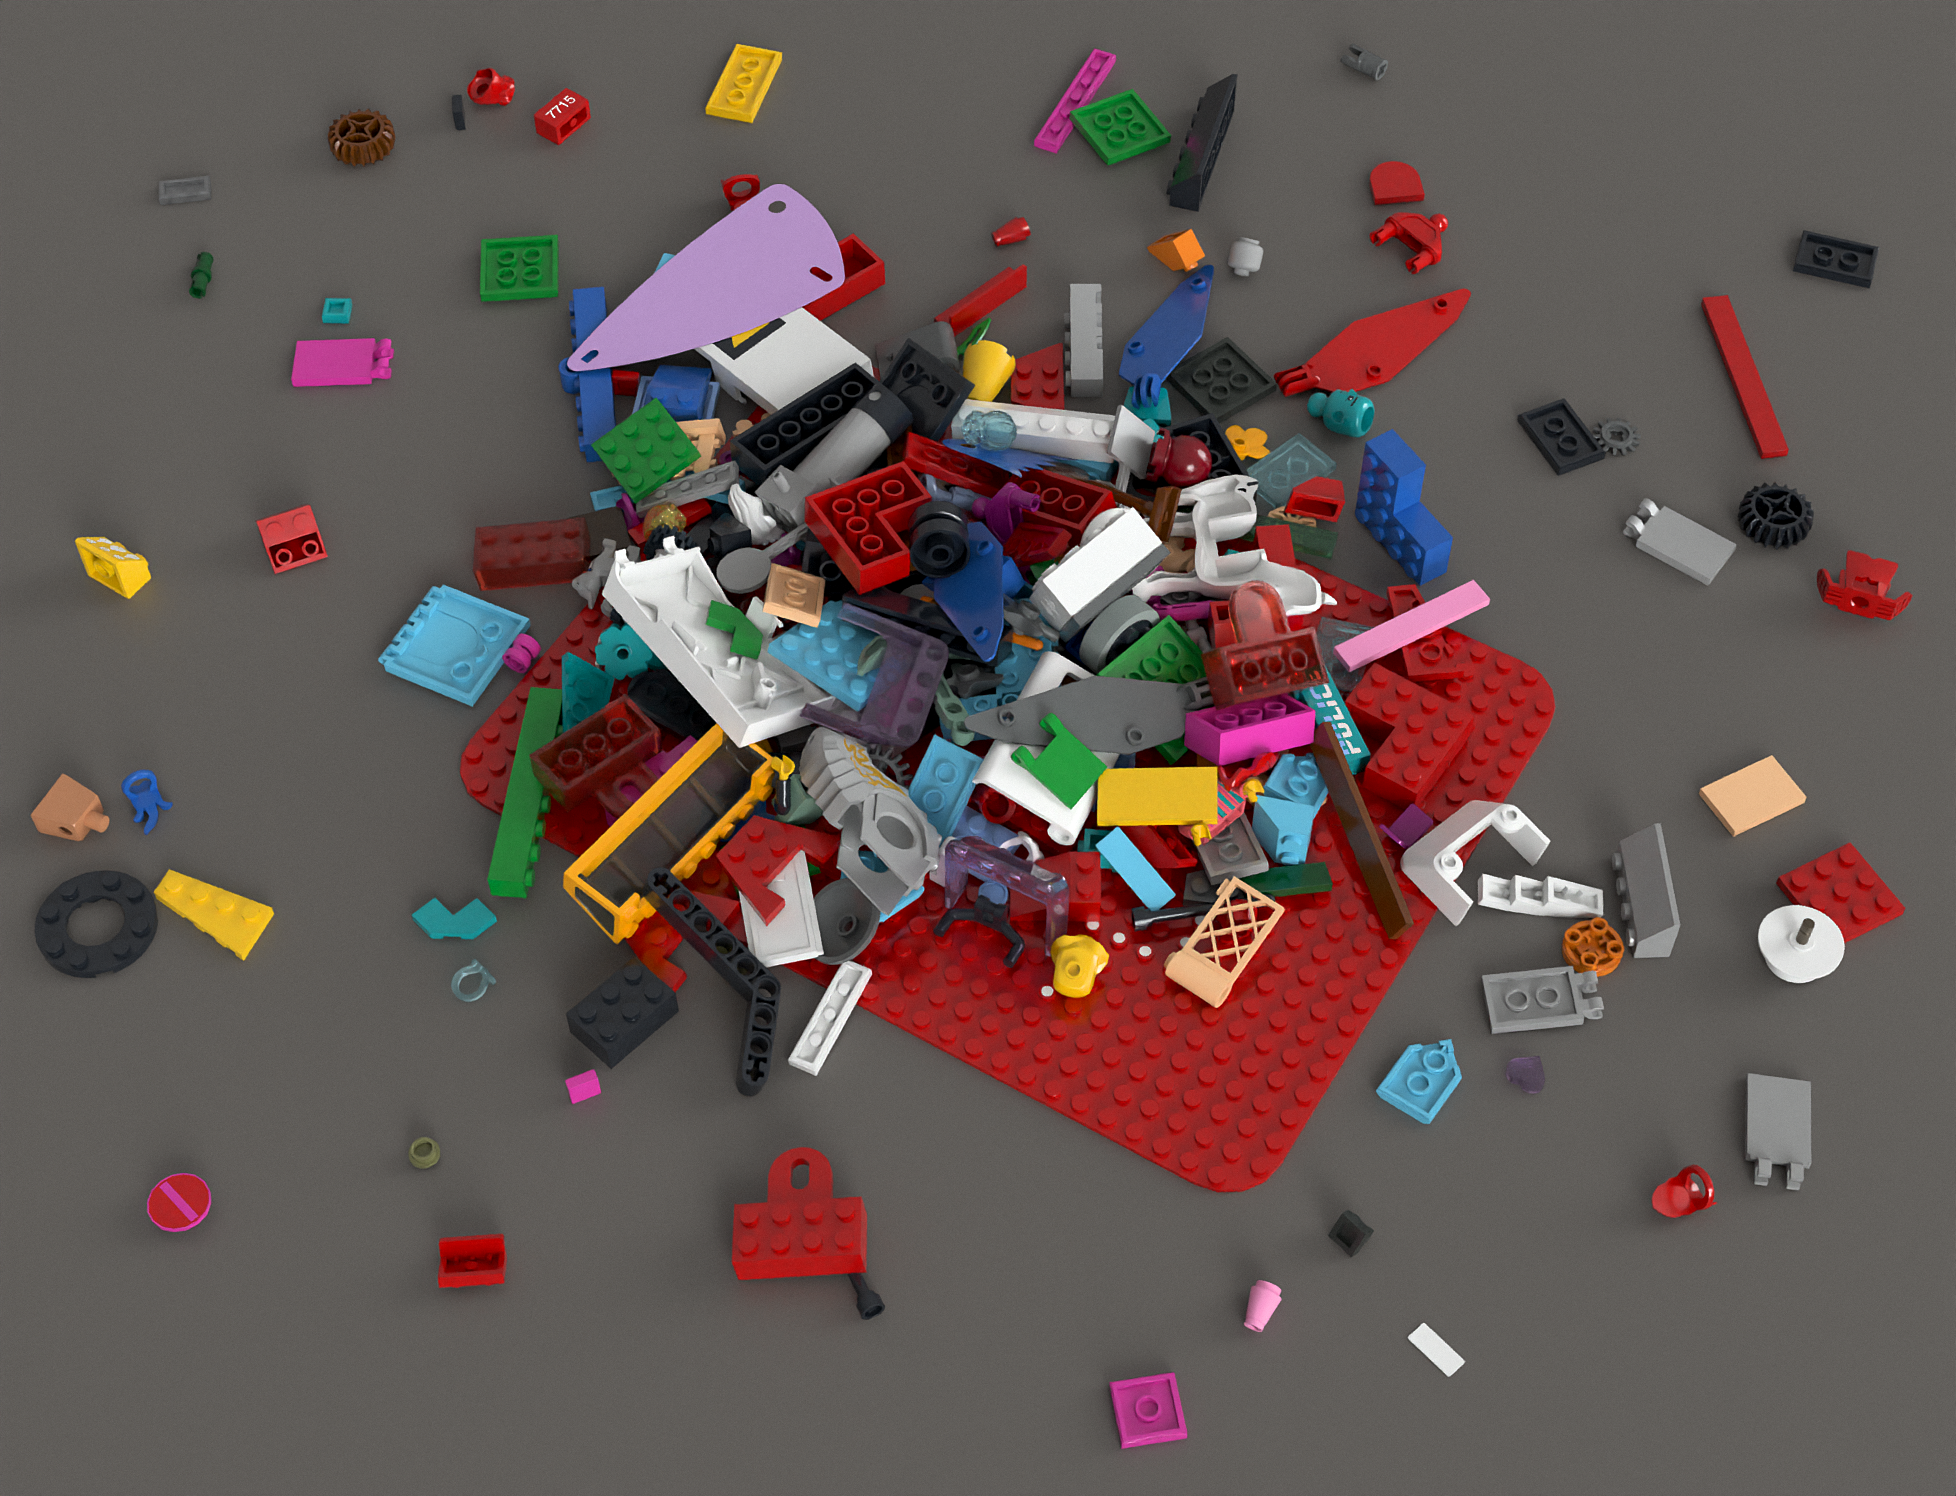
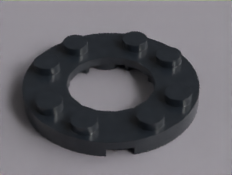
(114, 955)

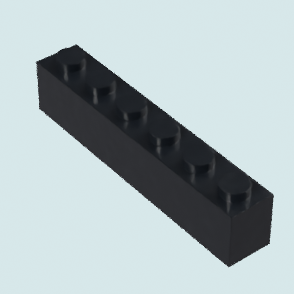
(927, 619)

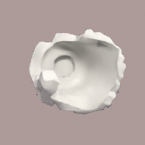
(753, 514)

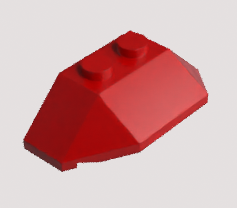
(1162, 845)

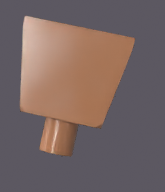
(69, 811)

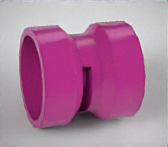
(521, 653)

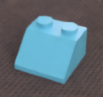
(1283, 829)

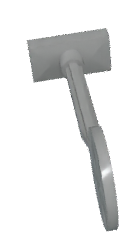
(749, 567)

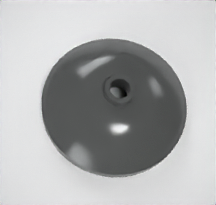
(845, 921)

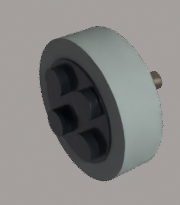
(1116, 631)

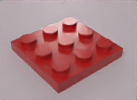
(1844, 890)

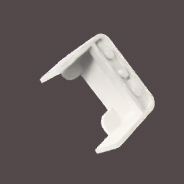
(1435, 865)

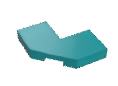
(467, 923)

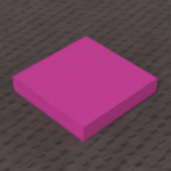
(1148, 1410)

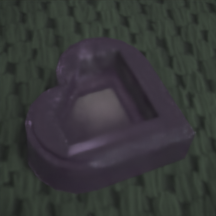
(1527, 1073)

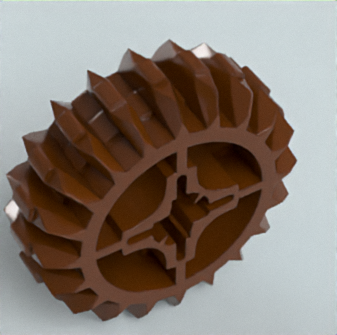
(361, 137)

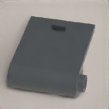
(935, 338)

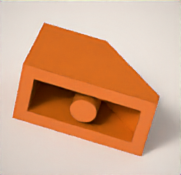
(1178, 250)

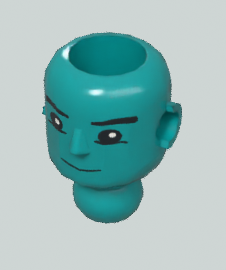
(1343, 412)

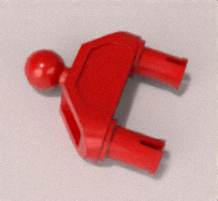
(1417, 233)

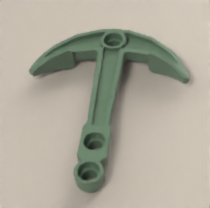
(946, 703)

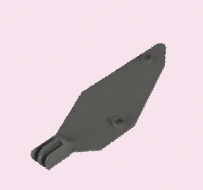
(1100, 713)

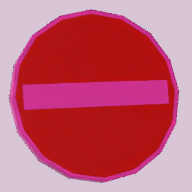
(179, 1202)

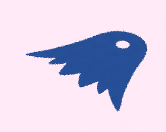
(1009, 459)

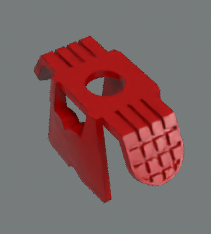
(1863, 587)

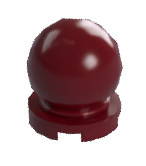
(1179, 460)

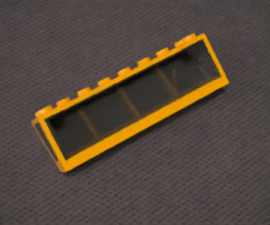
(669, 829)

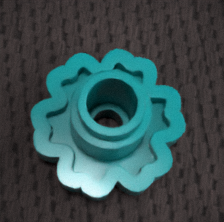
(621, 662)

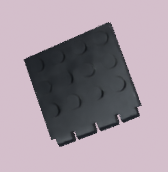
(927, 388)

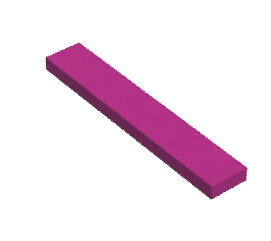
(1077, 96)

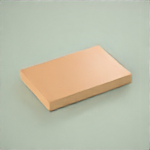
(794, 595)
(1752, 795)

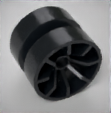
(938, 539)

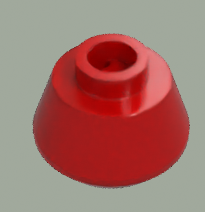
(1240, 918)

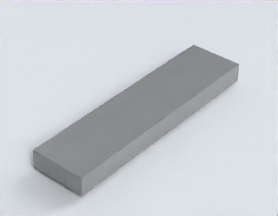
(691, 487)

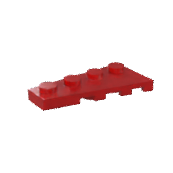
(1035, 543)
(1430, 655)

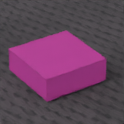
(583, 1086)

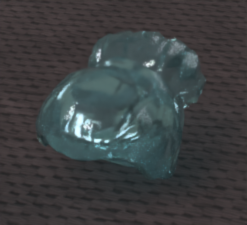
(990, 430)

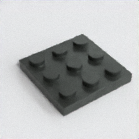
(1221, 380)

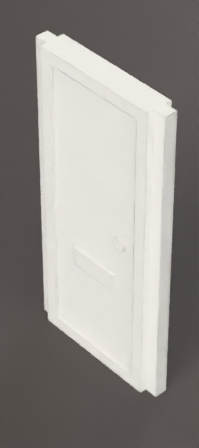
(795, 930)

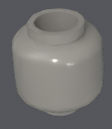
(1245, 256)

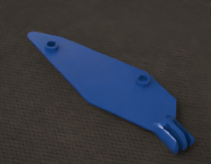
(1166, 338)
(976, 593)

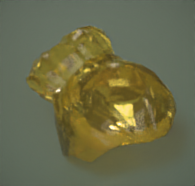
(662, 516)

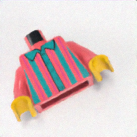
(1230, 807)

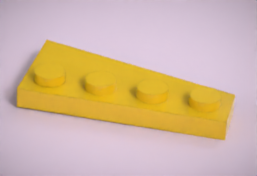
(222, 914)

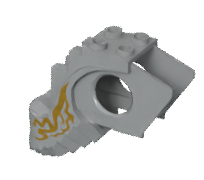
(870, 813)

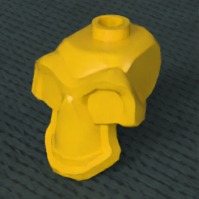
(1077, 964)

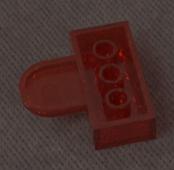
(1267, 656)

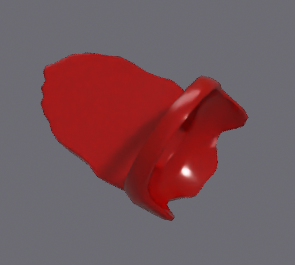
(1681, 1194)

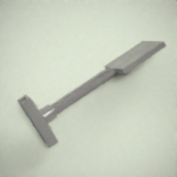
(1130, 446)

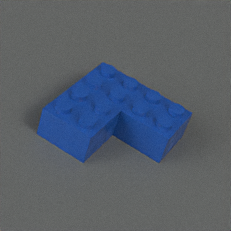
(1393, 512)

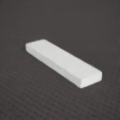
(830, 1017)

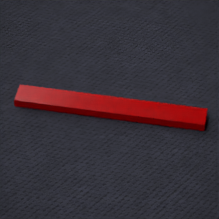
(1744, 377)

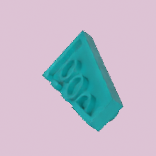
(583, 690)

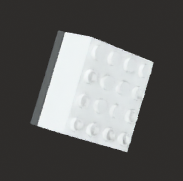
(1097, 573)

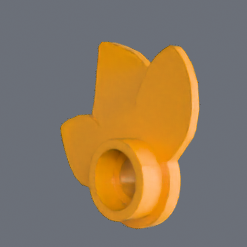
(1248, 442)

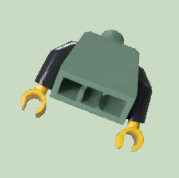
(791, 800)

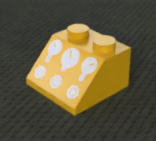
(113, 565)

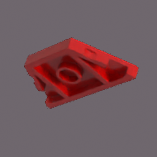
(1039, 379)

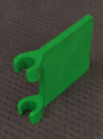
(1064, 765)

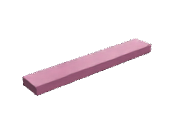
(1411, 626)

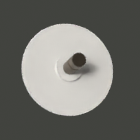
(1800, 943)

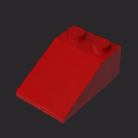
(1084, 883)

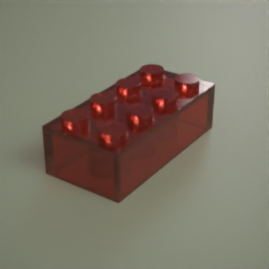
(531, 553)

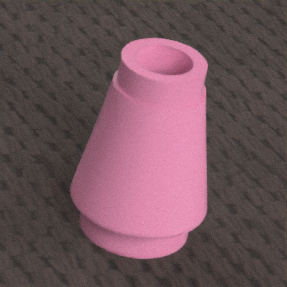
(1262, 1303)

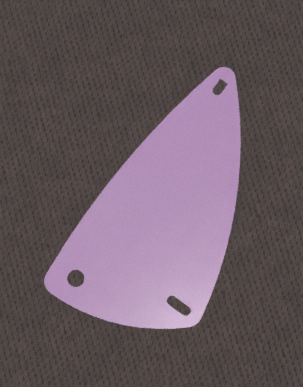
(723, 283)

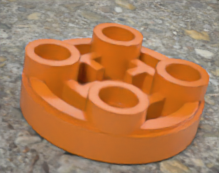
(1592, 947)

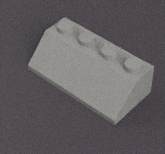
(1646, 893)

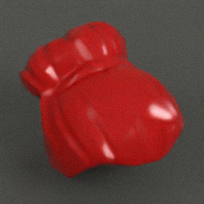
(491, 88)

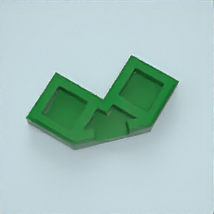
(745, 636)

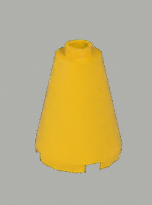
(988, 368)

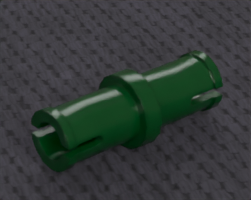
(201, 275)

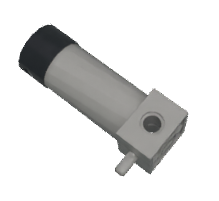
(847, 450)

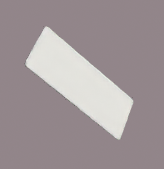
(1436, 1349)

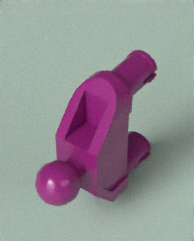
(1005, 510)

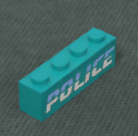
(1331, 708)

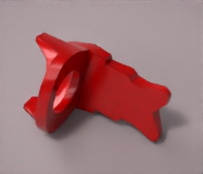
(736, 199)

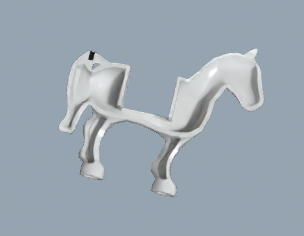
(1222, 513)

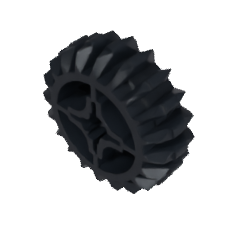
(1775, 515)

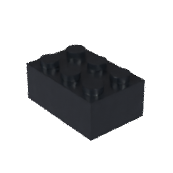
(622, 1012)

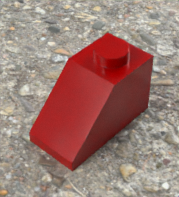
(1317, 499)

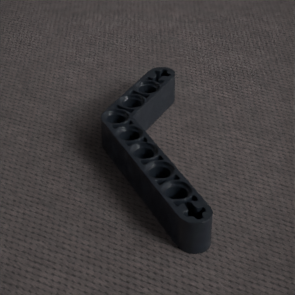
(726, 966)

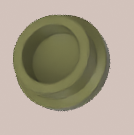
(424, 1152)

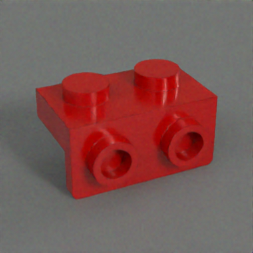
(472, 1260)

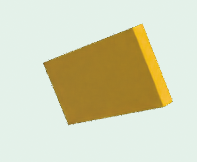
(744, 83)
(1158, 796)

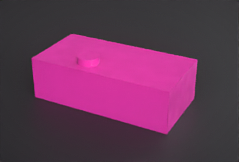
(1249, 729)

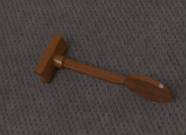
(1160, 512)

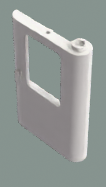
(1021, 786)

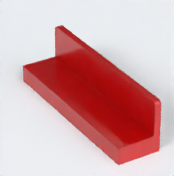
(984, 299)

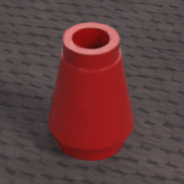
(1011, 232)

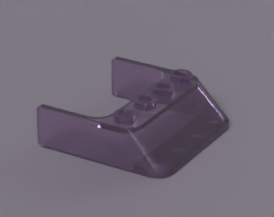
(901, 689)
(973, 851)

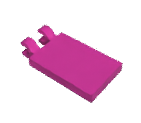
(341, 362)

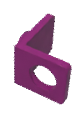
(1409, 826)

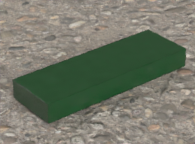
(1291, 880)

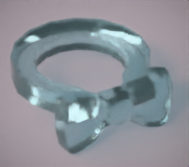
(474, 968)

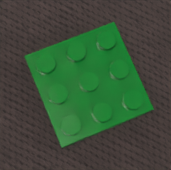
(1120, 127)
(519, 268)
(646, 450)

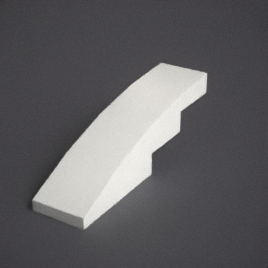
(1546, 898)

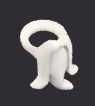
(1028, 842)

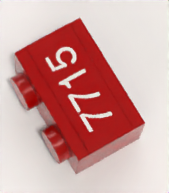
(562, 116)

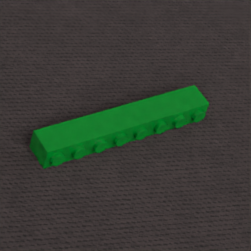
(526, 800)

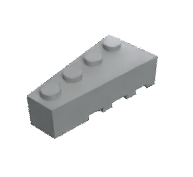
(1084, 341)

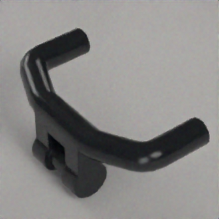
(990, 915)

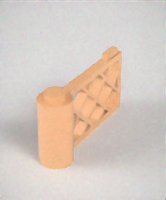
(1202, 975)

